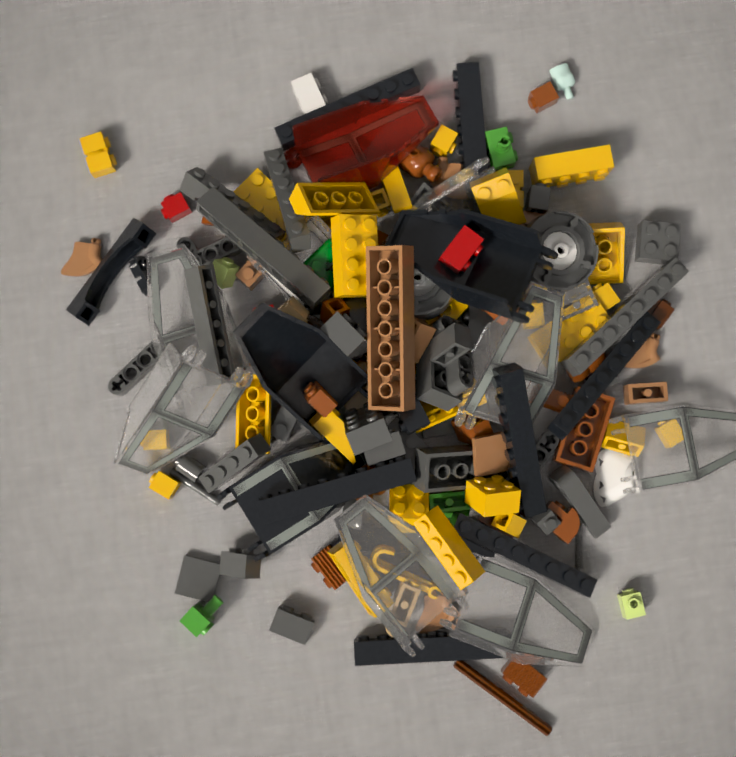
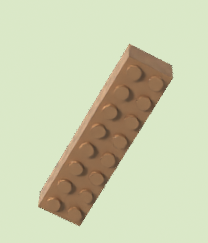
(390, 327)

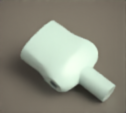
(563, 79)

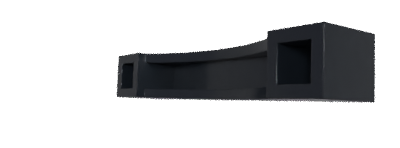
(131, 241)

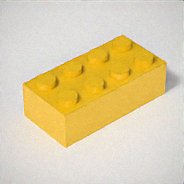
(572, 166)
(260, 195)
(349, 242)
(579, 327)

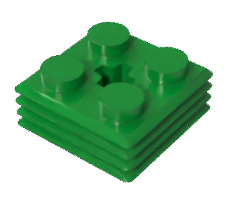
(318, 260)

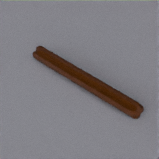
(503, 697)

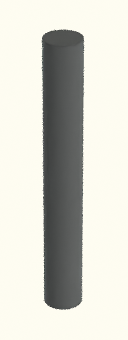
(194, 486)

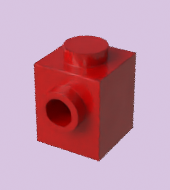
(175, 207)

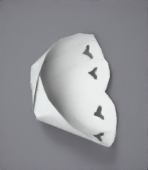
(609, 473)

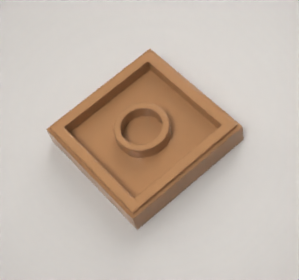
(489, 454)

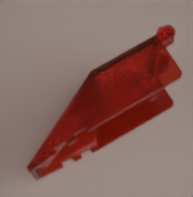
(361, 140)

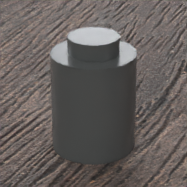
(189, 467)

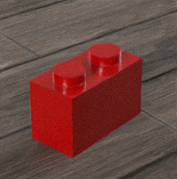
(461, 250)

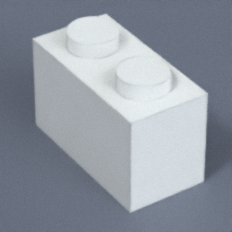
(308, 94)

